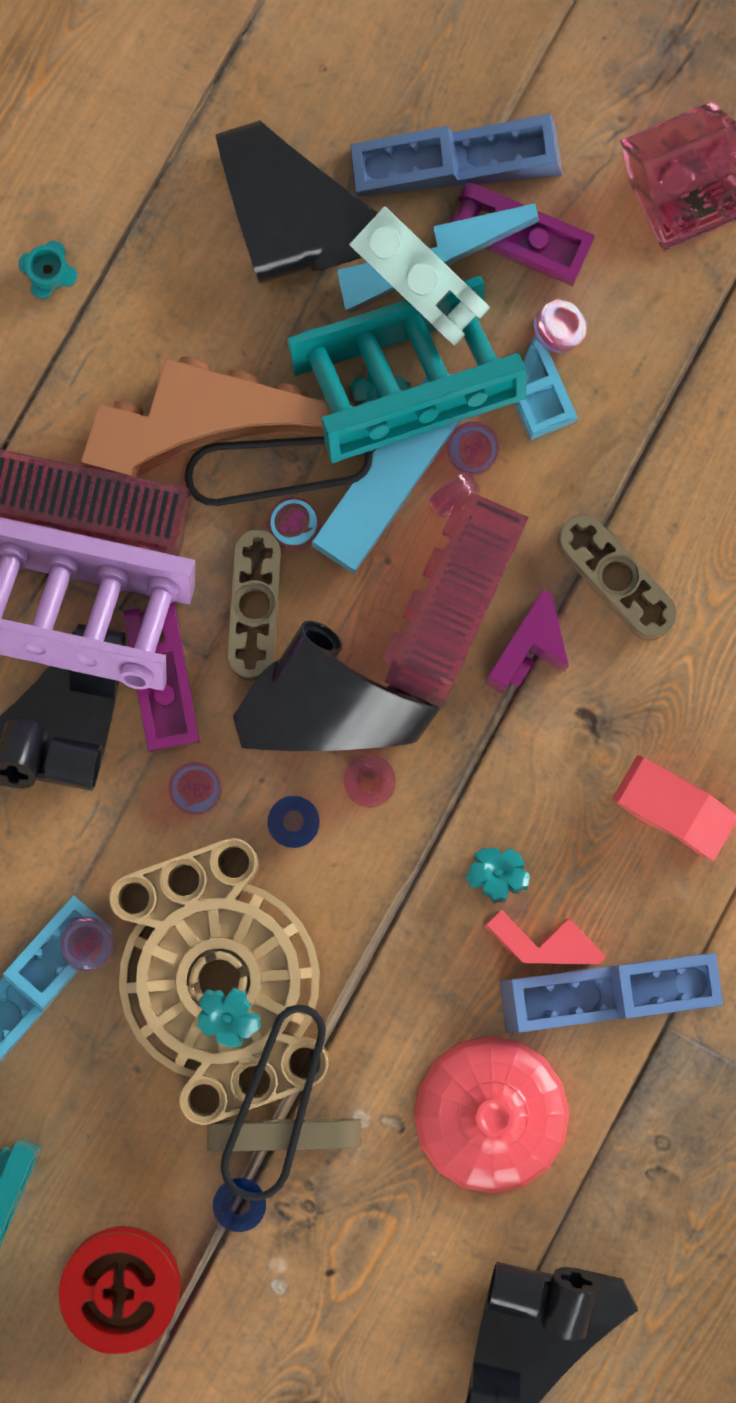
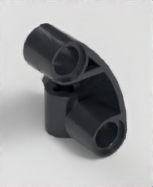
(287, 205)
(323, 705)
(59, 727)
(539, 1328)

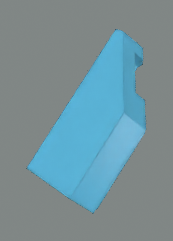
(546, 401)

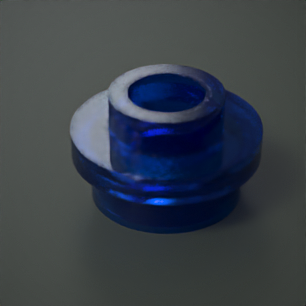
(302, 836)
(234, 1221)

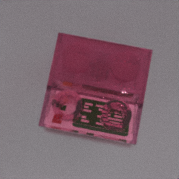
(685, 173)

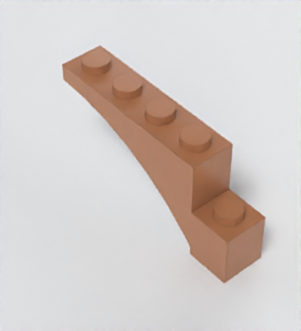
(193, 411)

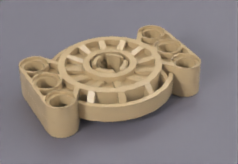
(185, 940)

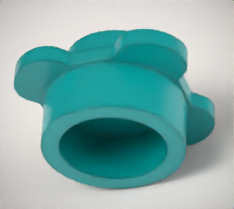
(47, 255)

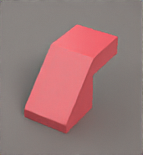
(675, 807)
(562, 946)

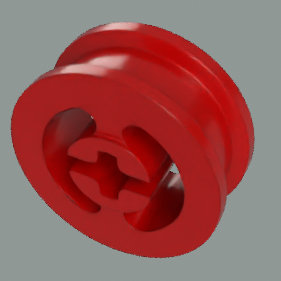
(78, 1287)

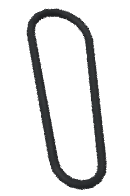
(274, 492)
(301, 1110)

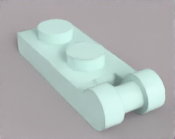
(417, 274)

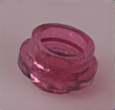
(381, 769)

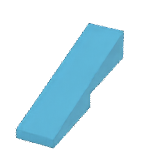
(455, 241)
(378, 497)
(36, 977)

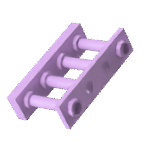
(99, 562)

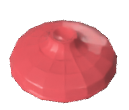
(491, 1114)

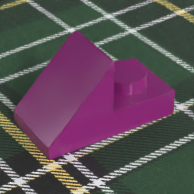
(537, 634)

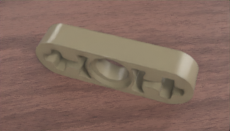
(619, 555)
(243, 566)
(276, 1134)

